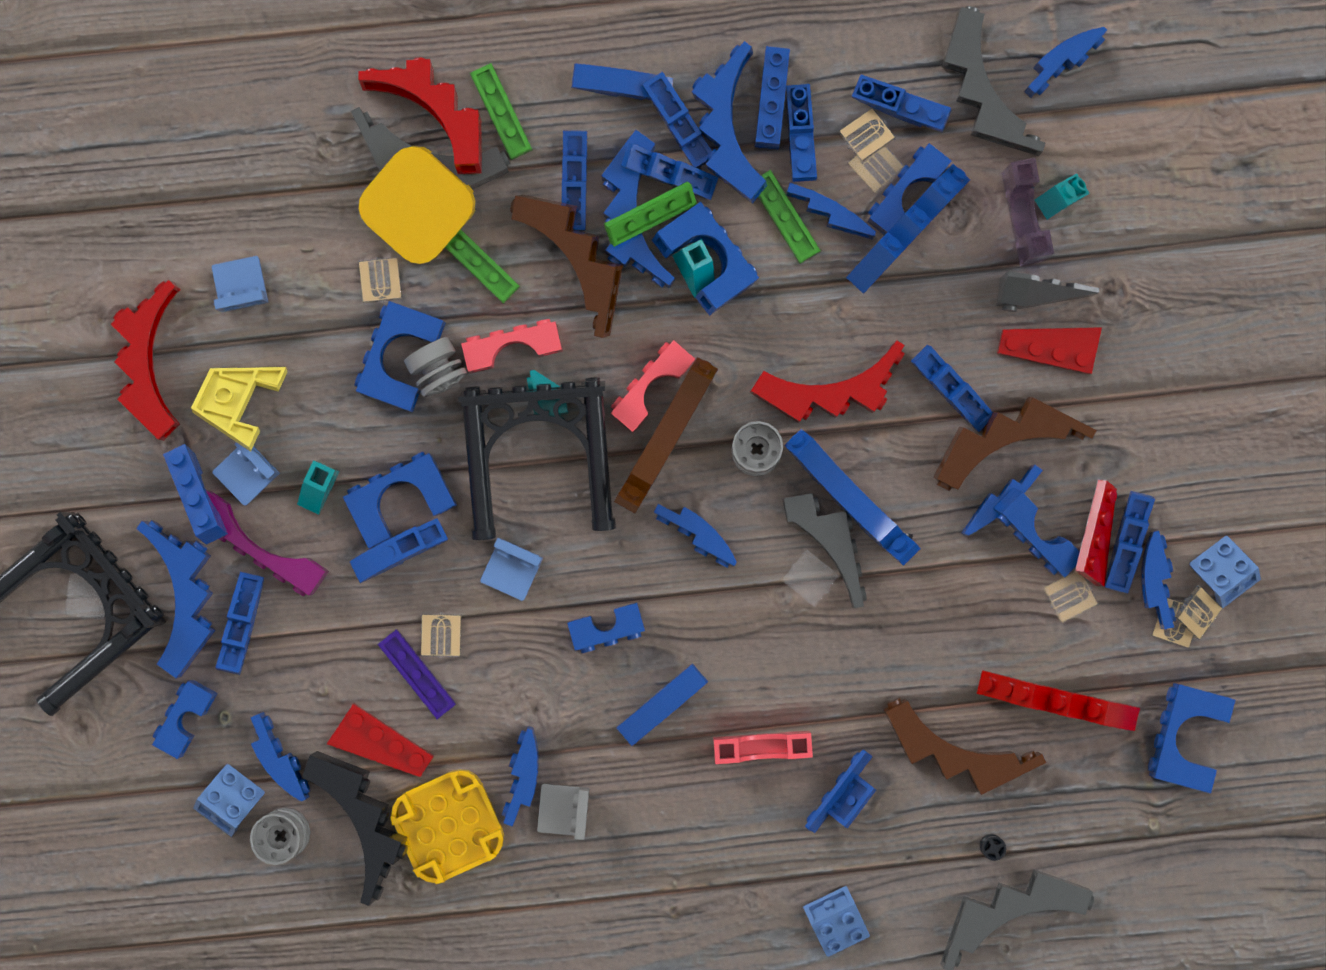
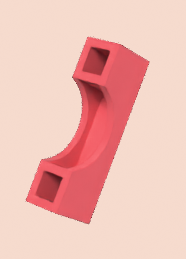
(481, 353)
(672, 362)
(762, 746)

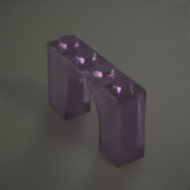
(1019, 185)

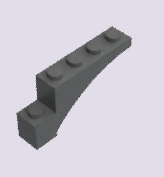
(833, 535)

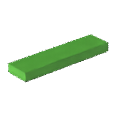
(501, 111)
(650, 214)
(787, 220)
(482, 266)

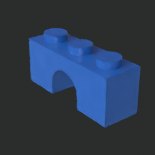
(586, 635)
(172, 736)

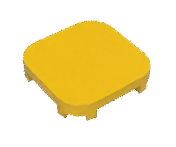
(416, 204)
(448, 825)

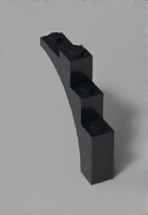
(380, 845)

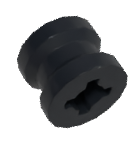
(995, 851)

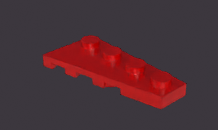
(1056, 347)
(1097, 536)
(375, 740)

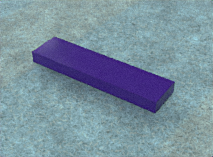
(416, 674)

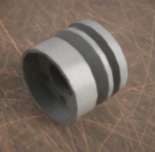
(434, 365)
(757, 435)
(266, 837)

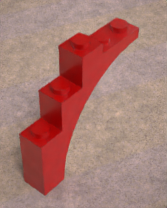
(440, 100)
(139, 329)
(863, 389)
(1058, 701)

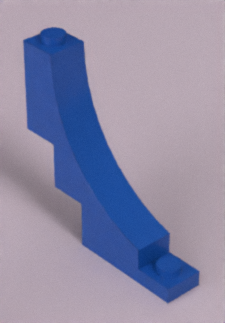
(851, 498)

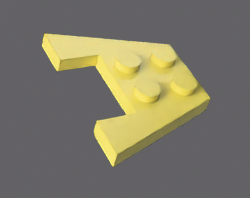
(226, 395)

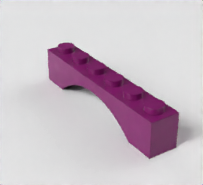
(302, 572)

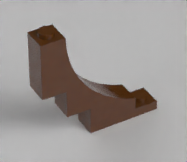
(597, 278)
(1033, 421)
(666, 435)
(985, 769)

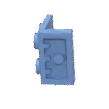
(239, 284)
(245, 473)
(511, 569)
(1226, 570)
(228, 799)
(836, 921)

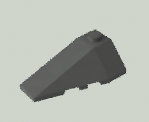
(1025, 291)

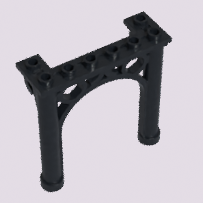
(479, 453)
(139, 622)

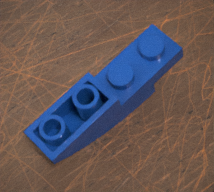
(1069, 53)
(900, 104)
(801, 133)
(706, 539)
(398, 549)
(1154, 570)
(525, 766)
(282, 769)

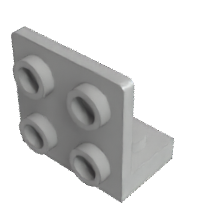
(563, 810)

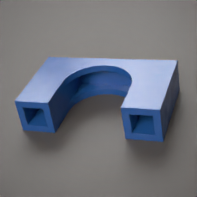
(735, 271)
(395, 323)
(365, 500)
(1167, 762)

